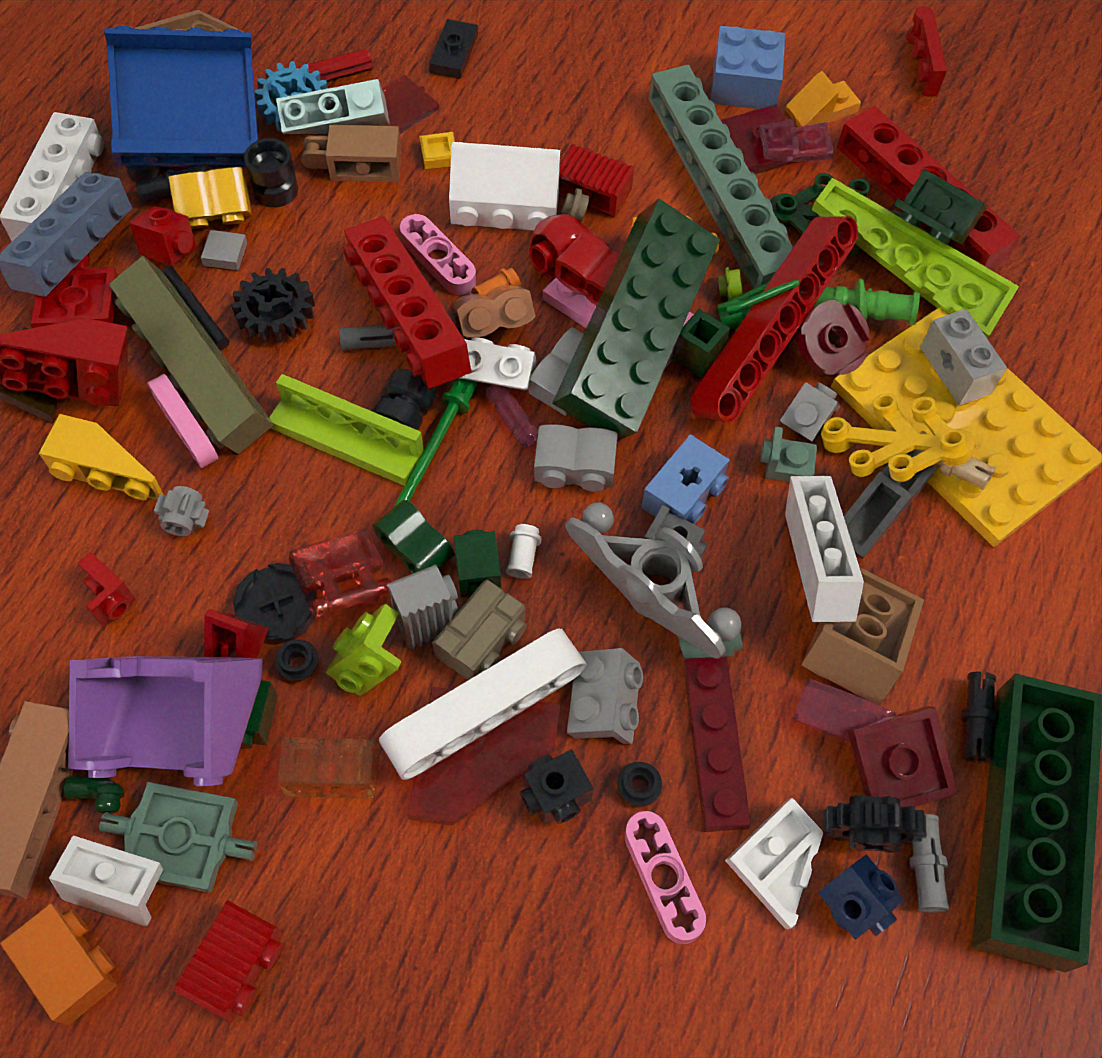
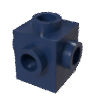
(862, 898)

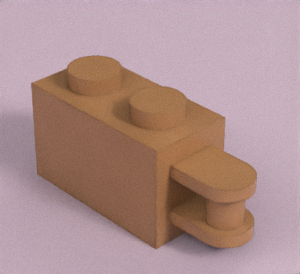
(356, 153)

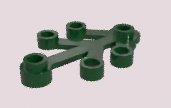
(794, 210)

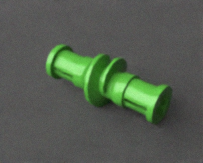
(877, 304)

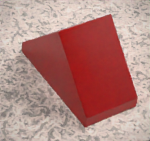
(231, 635)

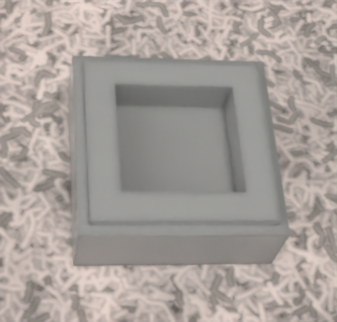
(224, 250)

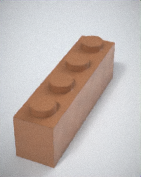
(31, 792)

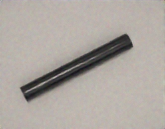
(197, 308)

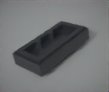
(453, 48)

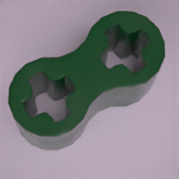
(412, 538)

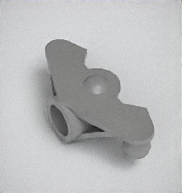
(666, 556)

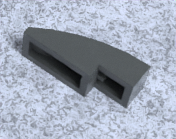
(881, 506)

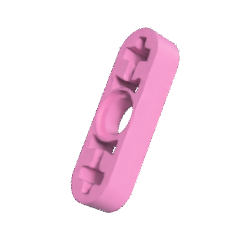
(440, 268)
(182, 421)
(688, 904)

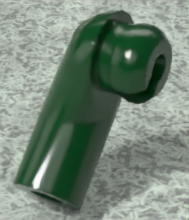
(102, 789)

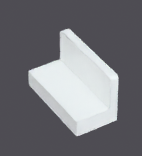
(106, 880)

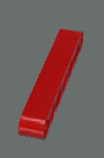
(774, 322)

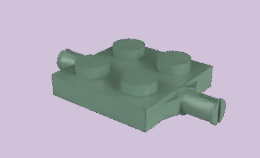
(183, 832)

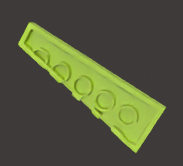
(918, 259)

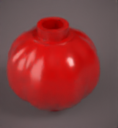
(551, 239)

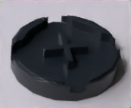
(275, 601)

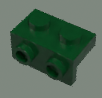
(942, 207)

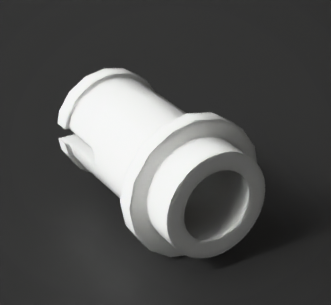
(523, 550)

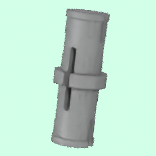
(929, 869)

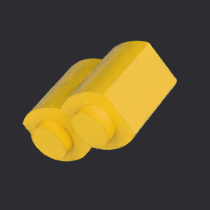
(211, 196)

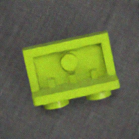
(359, 655)

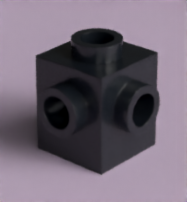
(557, 773)

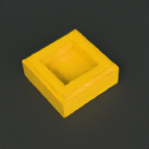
(436, 150)

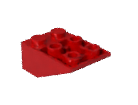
(67, 359)

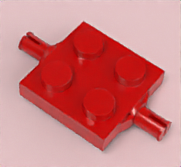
(78, 296)

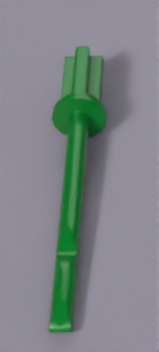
(456, 401)

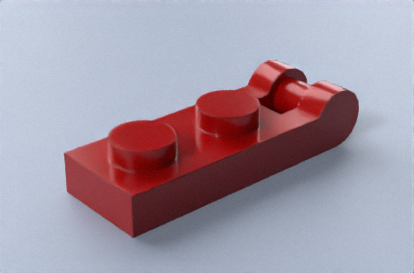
(927, 50)

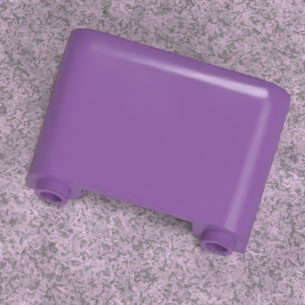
(160, 714)

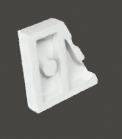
(778, 860)

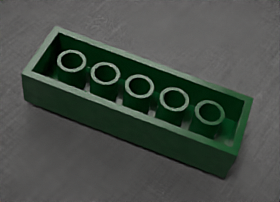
(637, 321)
(1040, 825)

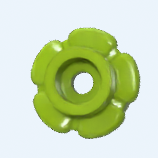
(730, 284)

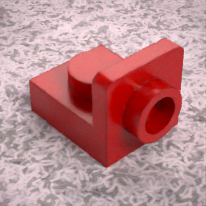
(111, 592)

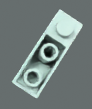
(342, 105)

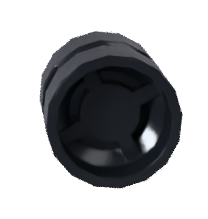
(271, 172)
(405, 399)

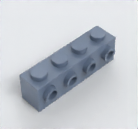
(64, 234)

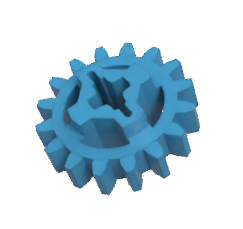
(282, 84)

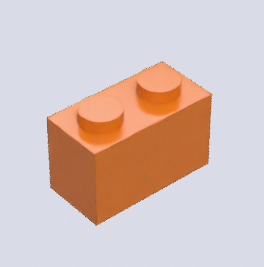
(60, 963)

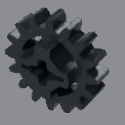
(273, 305)
(874, 823)

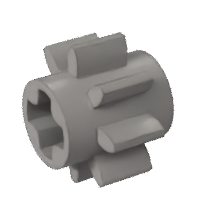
(181, 511)

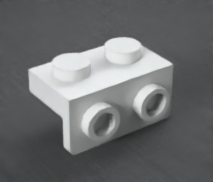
(500, 364)

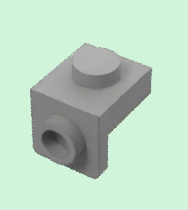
(810, 410)

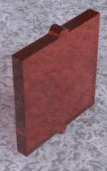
(407, 103)

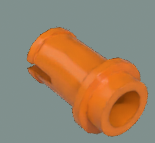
(505, 277)

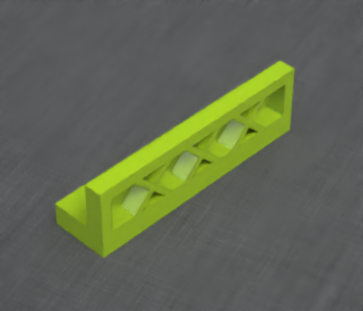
(346, 430)

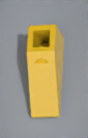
(89, 454)

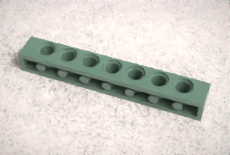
(720, 174)

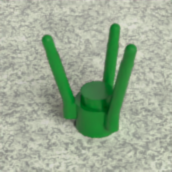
(737, 308)

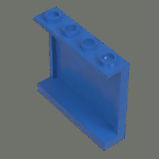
(180, 97)

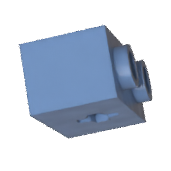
(687, 481)

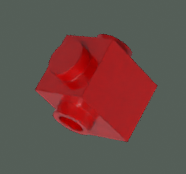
(163, 235)

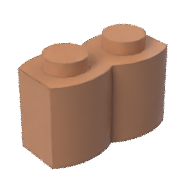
(503, 306)

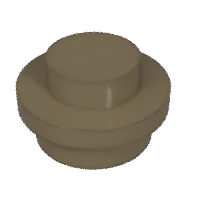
(575, 204)

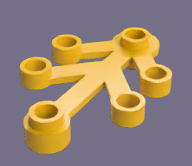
(946, 445)

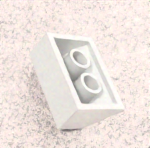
(502, 185)

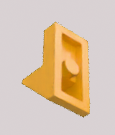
(822, 102)

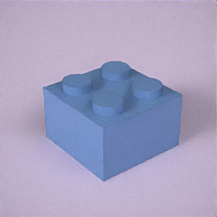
(747, 67)

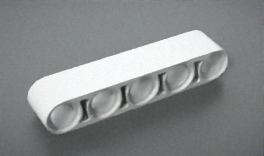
(481, 704)

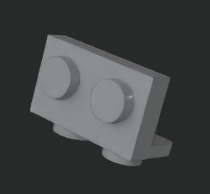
(606, 696)

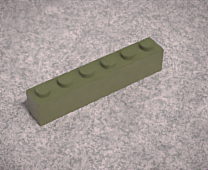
(191, 357)

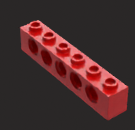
(895, 165)
(406, 303)

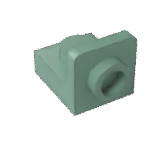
(787, 457)

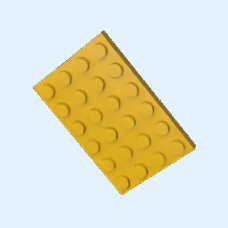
(1012, 428)

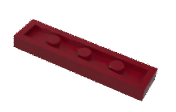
(716, 745)

